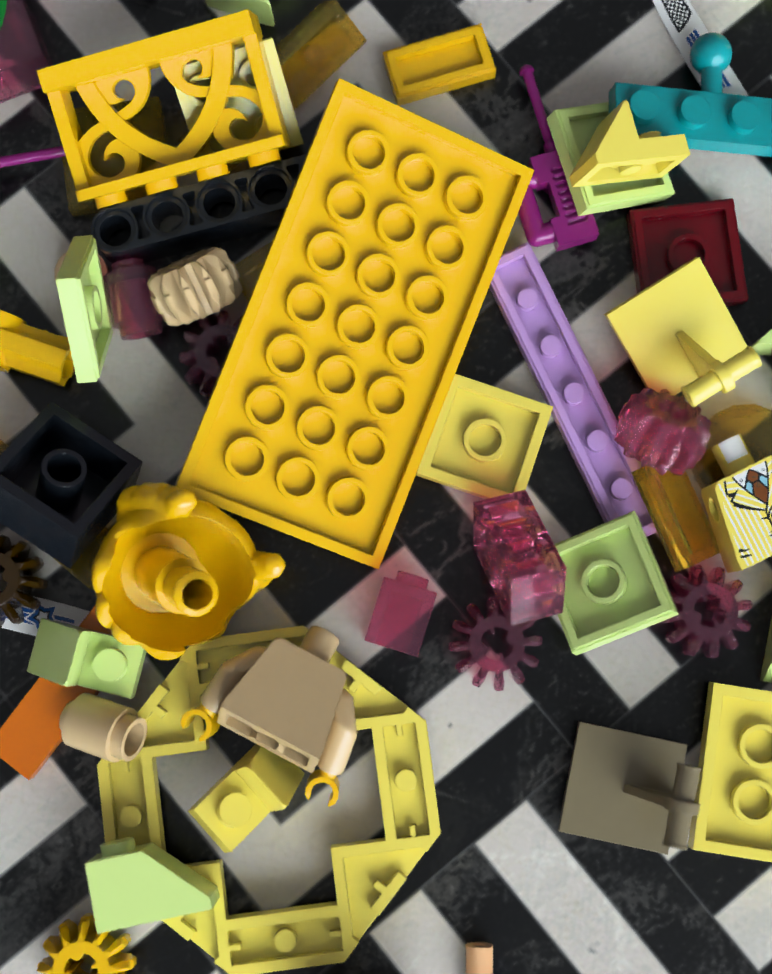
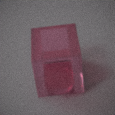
(401, 613)

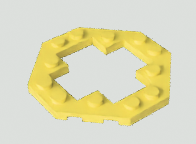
(364, 870)

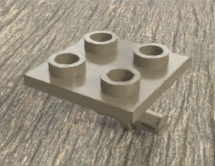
(629, 790)

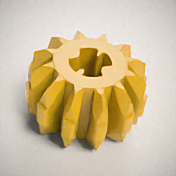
(82, 939)

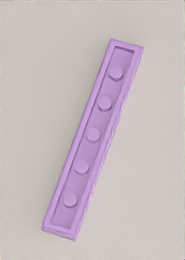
(567, 384)

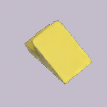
(622, 155)
(245, 796)

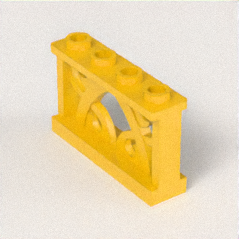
(96, 80)

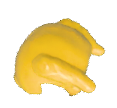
(175, 570)

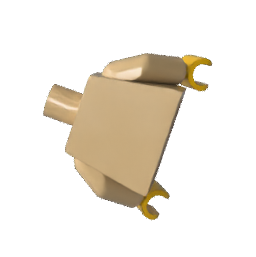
(287, 704)

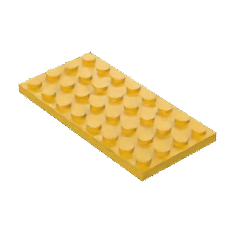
(355, 326)

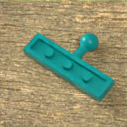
(706, 116)

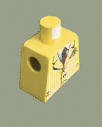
(740, 505)

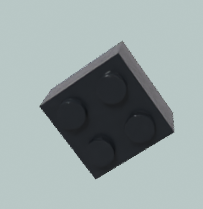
(62, 483)

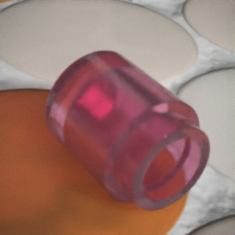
(131, 301)

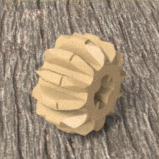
(195, 286)

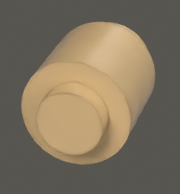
(102, 728)

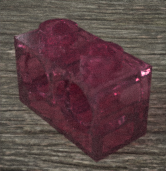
(518, 557)

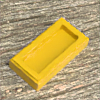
(439, 64)

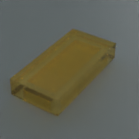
(677, 516)

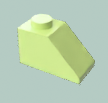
(143, 886)

